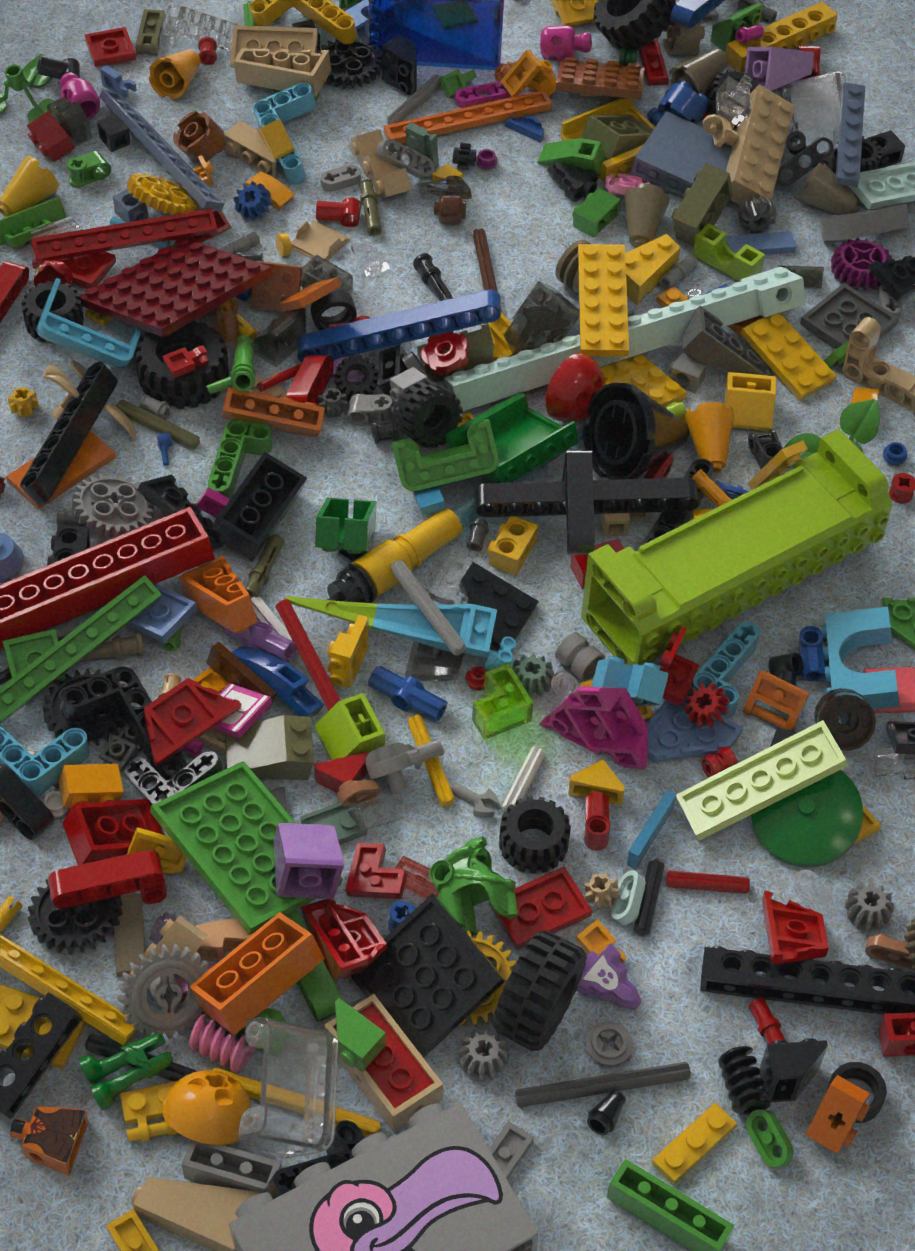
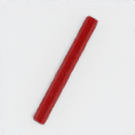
(307, 653)

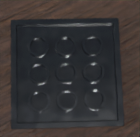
(429, 975)

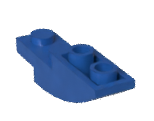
(282, 678)

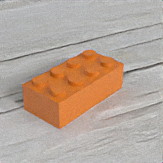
(257, 972)

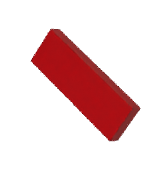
(654, 64)

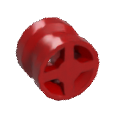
(902, 488)

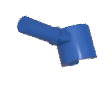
(164, 441)

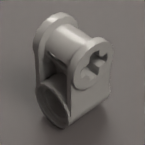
(369, 408)

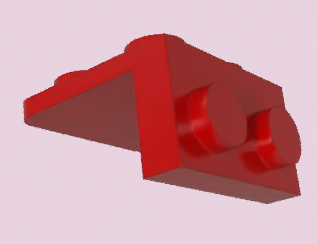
(680, 670)

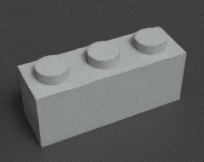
(227, 1167)

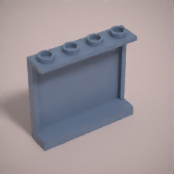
(677, 153)

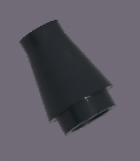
(606, 1113)

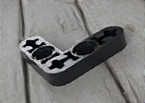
(173, 784)

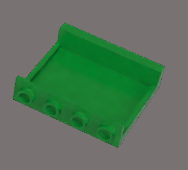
(521, 438)

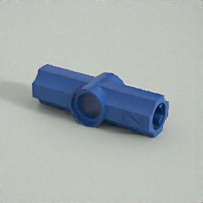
(407, 693)

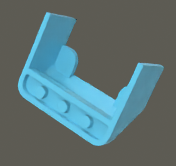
(84, 340)

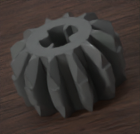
(757, 214)

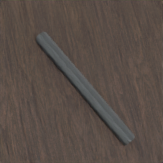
(602, 1084)

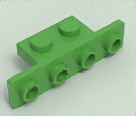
(17, 227)

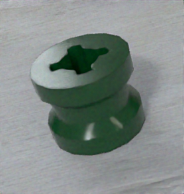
(627, 56)

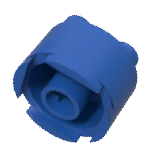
(684, 102)

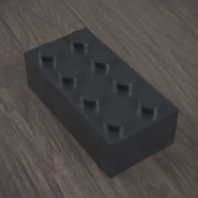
(258, 506)

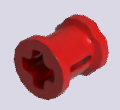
(207, 50)

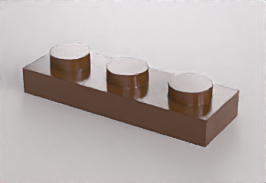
(236, 672)

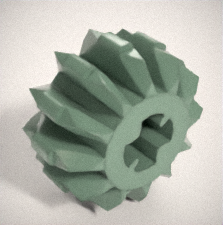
(534, 674)

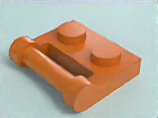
(779, 695)

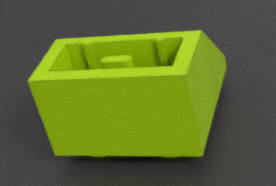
(350, 728)

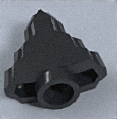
(574, 181)

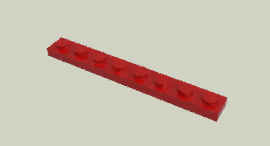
(124, 235)

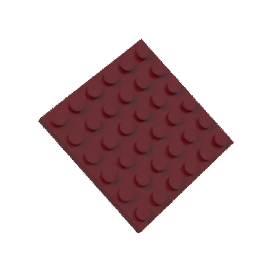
(174, 286)

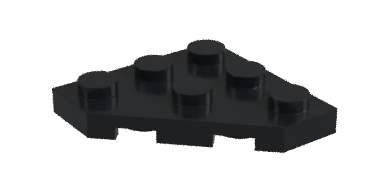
(491, 591)

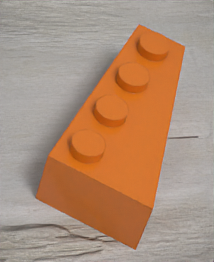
(219, 595)

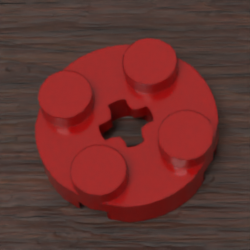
(455, 357)

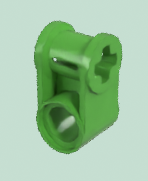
(89, 167)

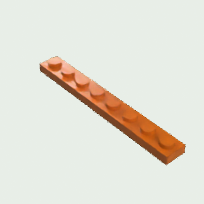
(474, 115)

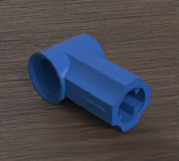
(812, 653)

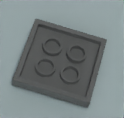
(842, 312)

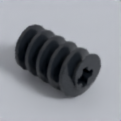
(741, 1081)

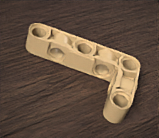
(873, 373)

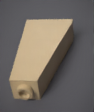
(191, 1210)

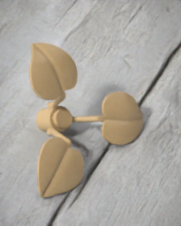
(59, 377)

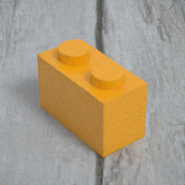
(90, 784)

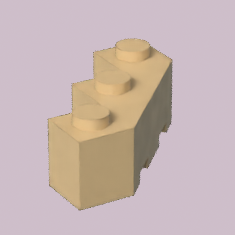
(386, 178)

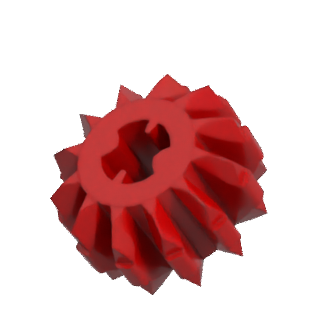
(710, 712)

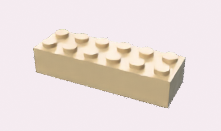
(760, 146)

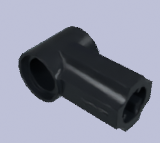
(57, 68)
(786, 667)

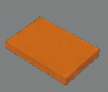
(309, 295)

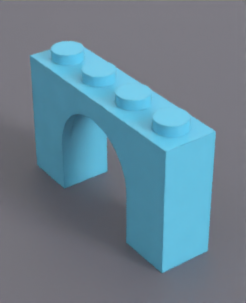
(848, 632)

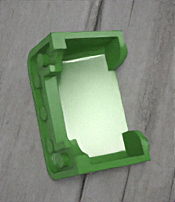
(447, 465)

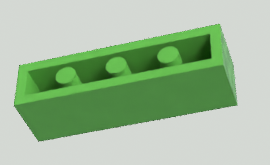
(668, 1209)

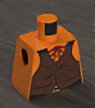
(52, 1136)

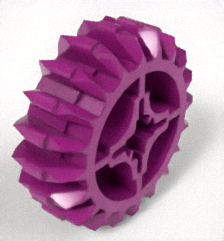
(852, 261)

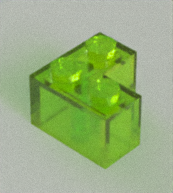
(505, 704)

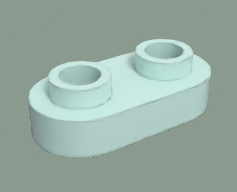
(631, 890)

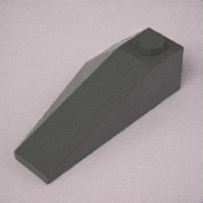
(713, 346)

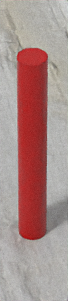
(277, 379)

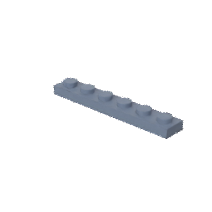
(850, 134)

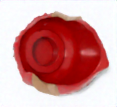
(51, 270)

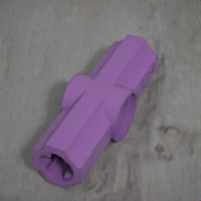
(264, 638)

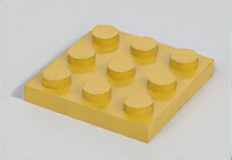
(645, 376)

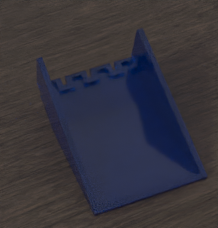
(443, 31)

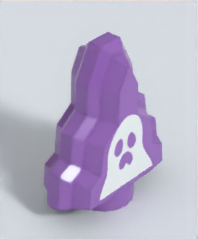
(607, 979)

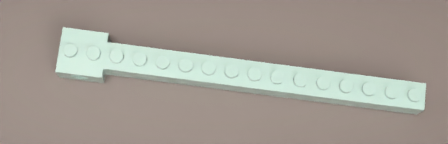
(752, 296)

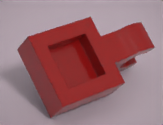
(183, 362)

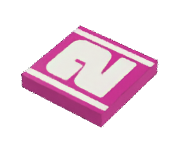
(252, 708)

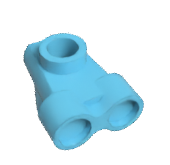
(502, 657)

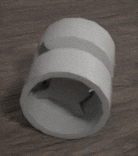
(579, 656)

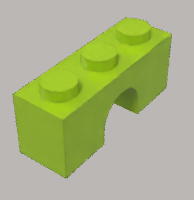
(713, 249)

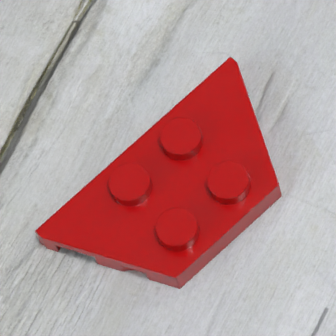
(184, 716)
(793, 931)

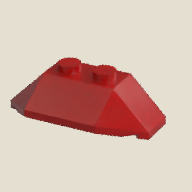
(344, 937)

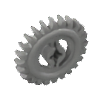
(156, 974)

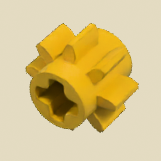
(23, 402)

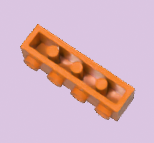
(276, 412)

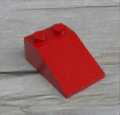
(106, 828)

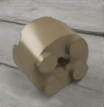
(682, 39)

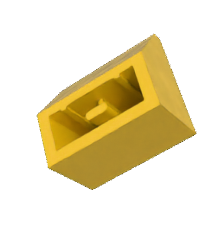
(751, 400)

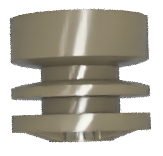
(567, 266)

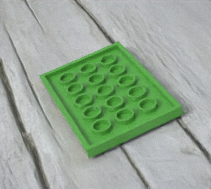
(228, 836)

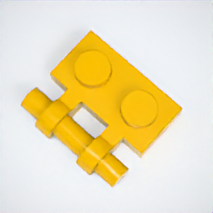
(146, 1105)

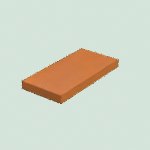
(90, 457)

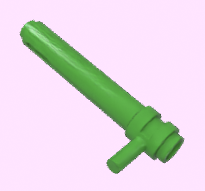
(242, 372)

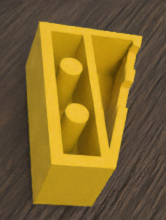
(648, 264)

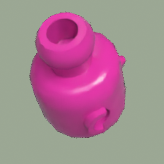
(562, 42)
(81, 91)

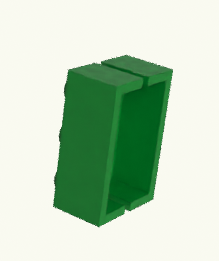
(337, 530)

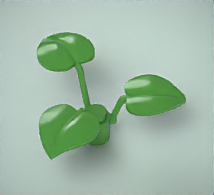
(20, 79)
(858, 420)

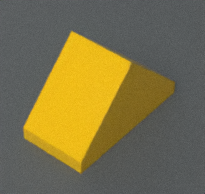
(276, 139)
(597, 778)

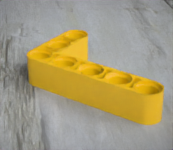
(322, 13)

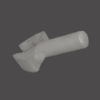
(478, 800)

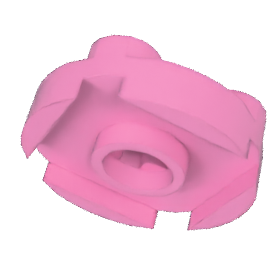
(619, 185)

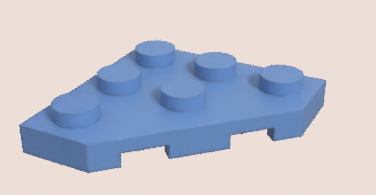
(675, 737)

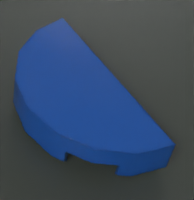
(526, 126)

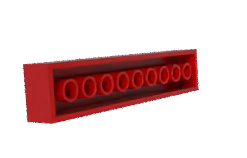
(101, 574)

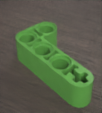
(237, 440)

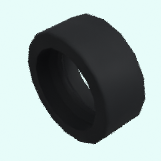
(333, 299)
(869, 1076)

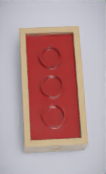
(398, 1077)

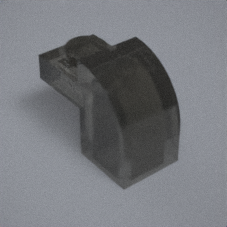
(71, 119)

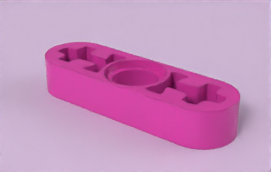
(471, 95)

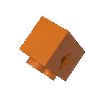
(840, 1098)

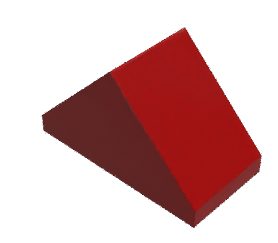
(337, 771)

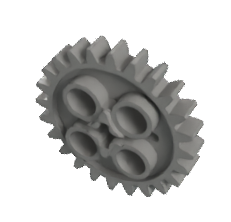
(111, 505)

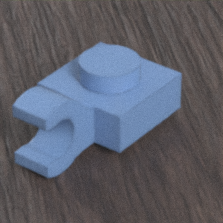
(113, 81)

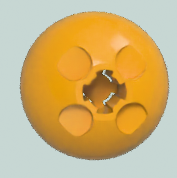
(206, 1107)

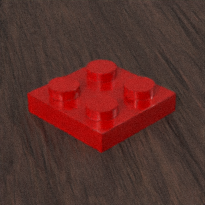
(110, 46)

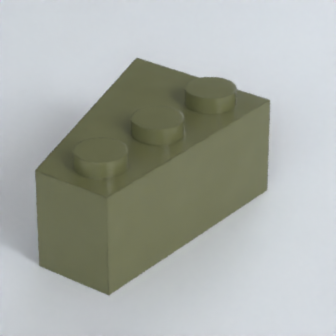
(480, 351)

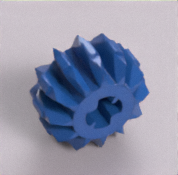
(260, 198)

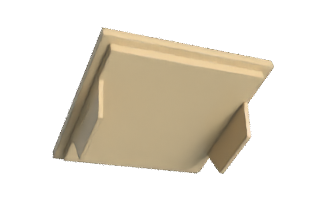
(318, 240)

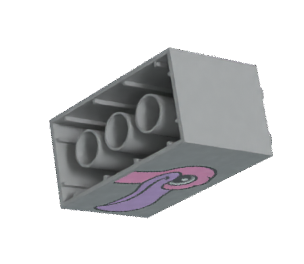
(401, 1193)

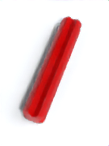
(706, 881)

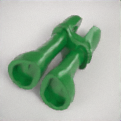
(133, 1053)

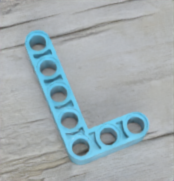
(286, 106)
(43, 764)

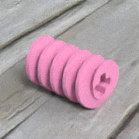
(219, 1045)

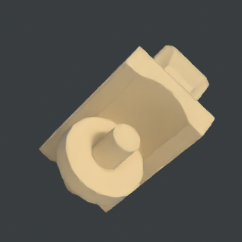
(721, 130)

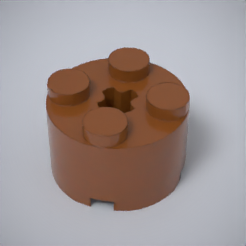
(199, 136)

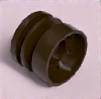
(861, 721)

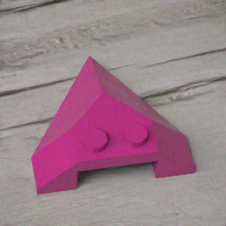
(603, 722)

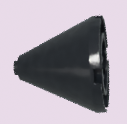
(630, 431)

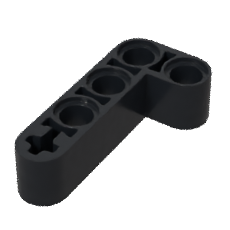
(345, 1138)

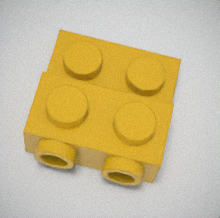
(574, 11)
(348, 652)

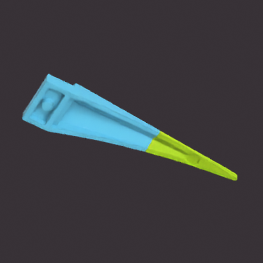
(470, 621)

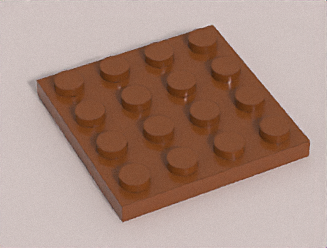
(600, 78)

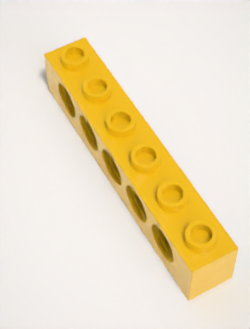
(787, 33)

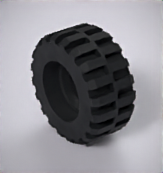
(632, 22)
(188, 388)
(539, 990)

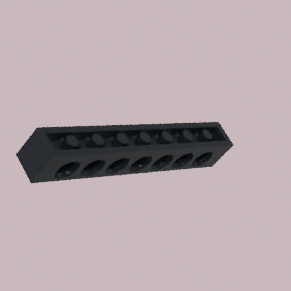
(804, 988)

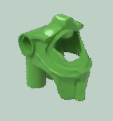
(467, 880)

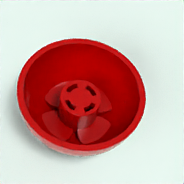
(573, 388)

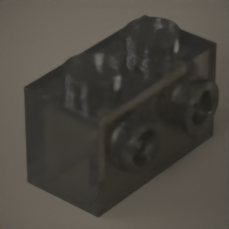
(320, 269)

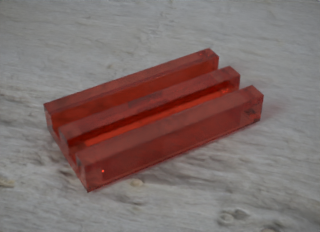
(413, 887)

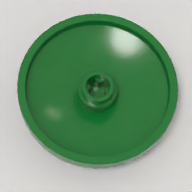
(813, 823)

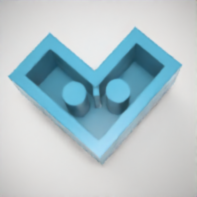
(643, 683)

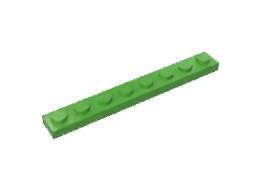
(76, 646)

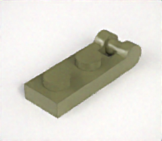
(150, 31)

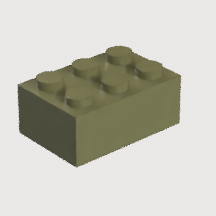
(702, 203)

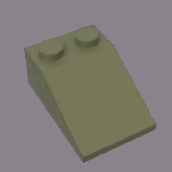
(616, 133)
(274, 748)

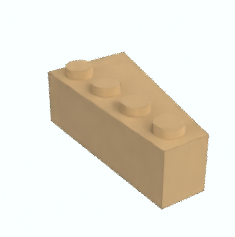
(282, 68)

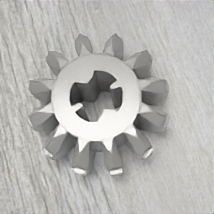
(869, 906)
(483, 1064)

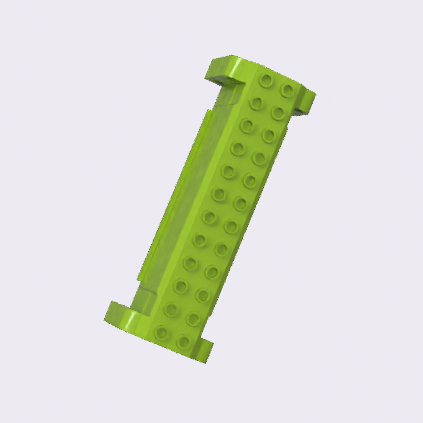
(736, 553)

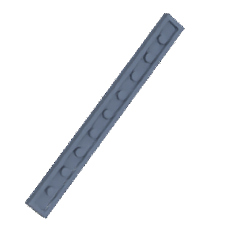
(162, 151)

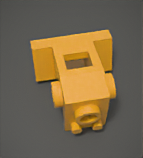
(538, 75)

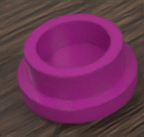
(486, 159)

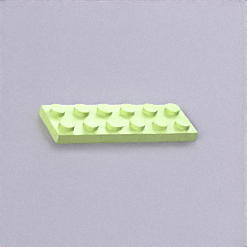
(761, 780)

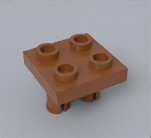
(276, 288)

